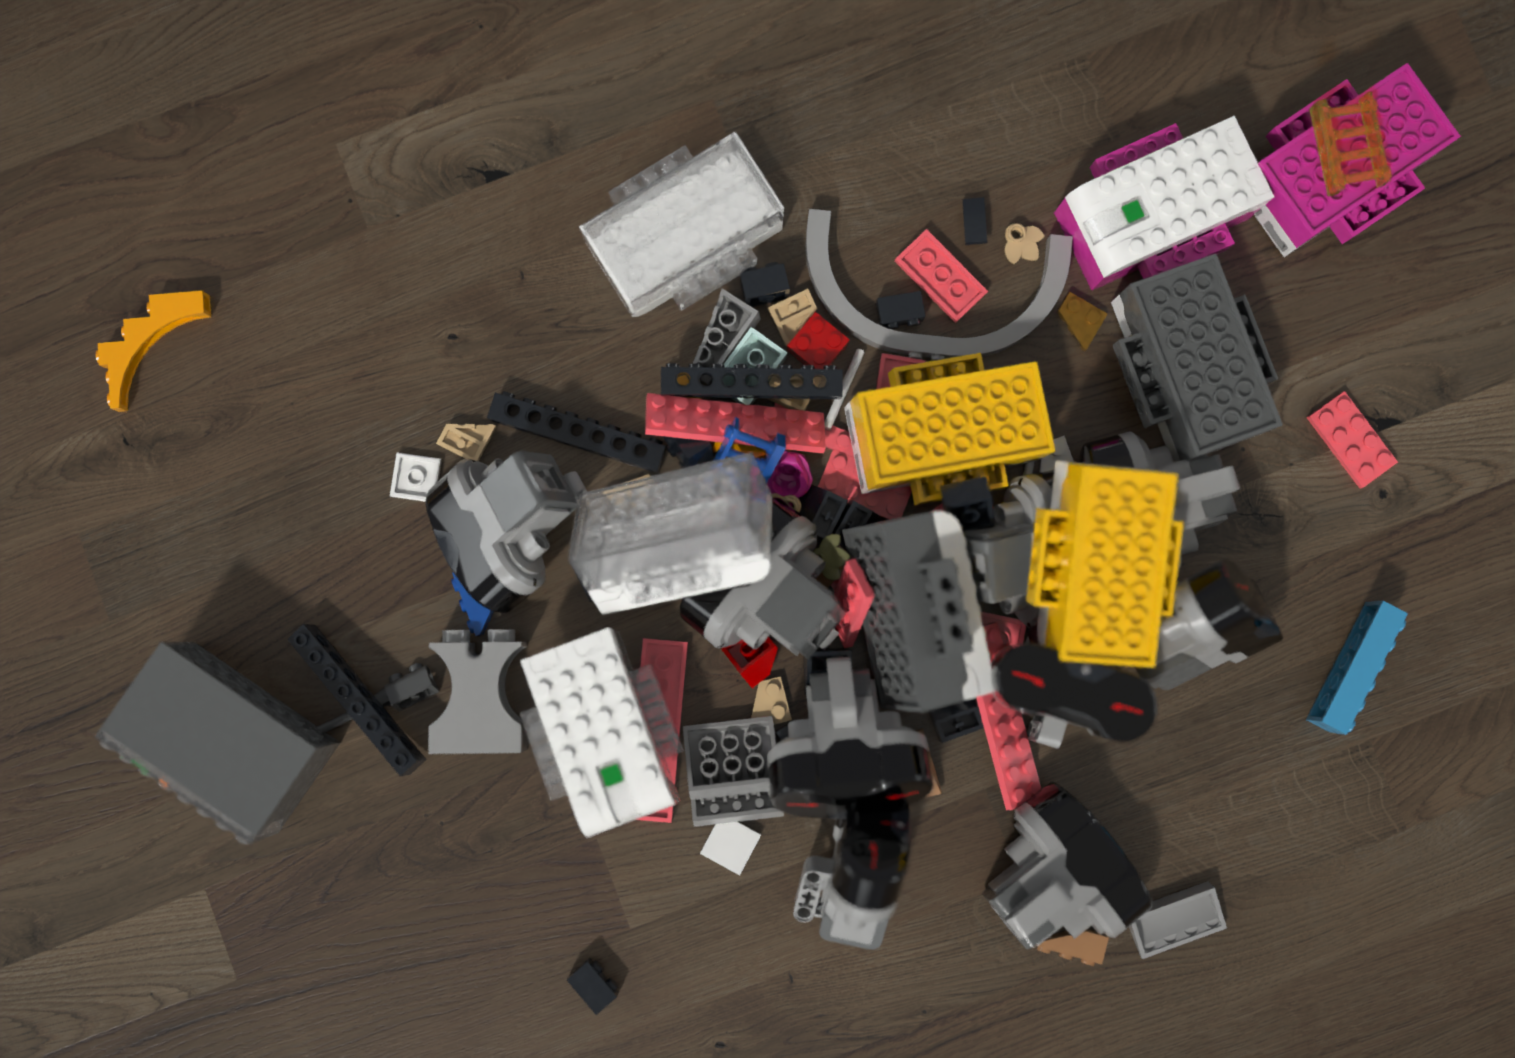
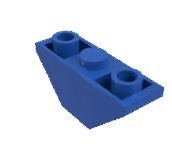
(478, 615)

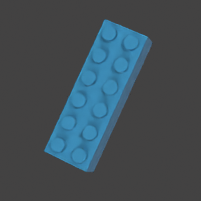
(1357, 667)

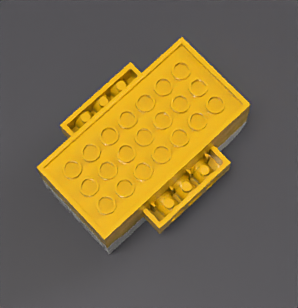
(948, 426)
(1105, 562)

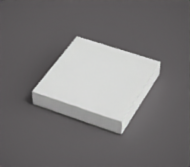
(414, 476)
(730, 845)

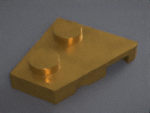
(1081, 318)

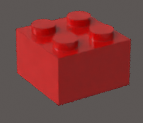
(817, 343)

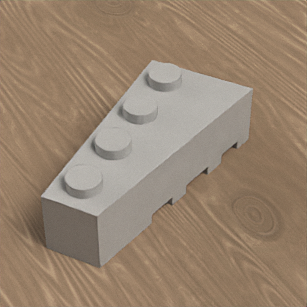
(726, 329)

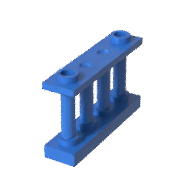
(773, 448)

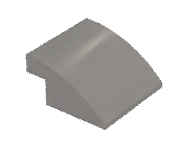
(729, 770)

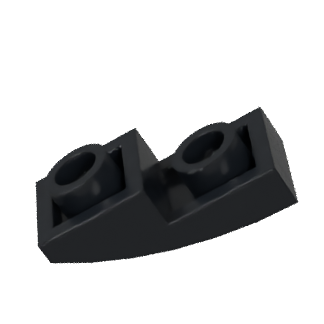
(974, 221)

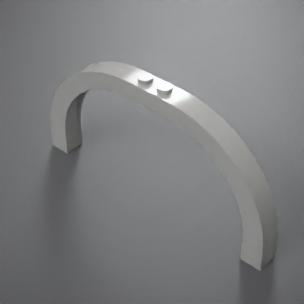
(918, 345)

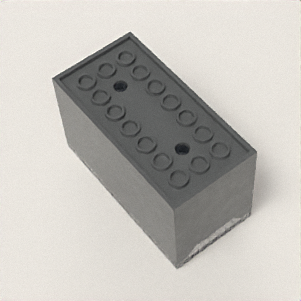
(217, 740)

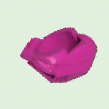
(791, 476)

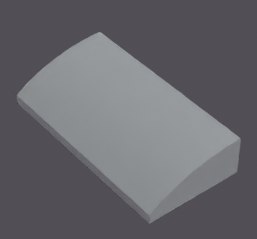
(1178, 920)

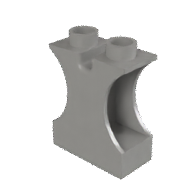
(478, 709)

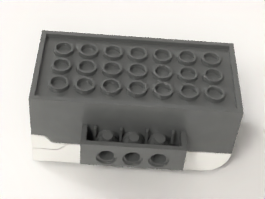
(1195, 359)
(924, 612)

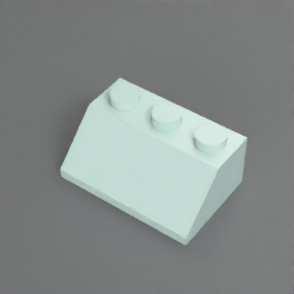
(752, 351)

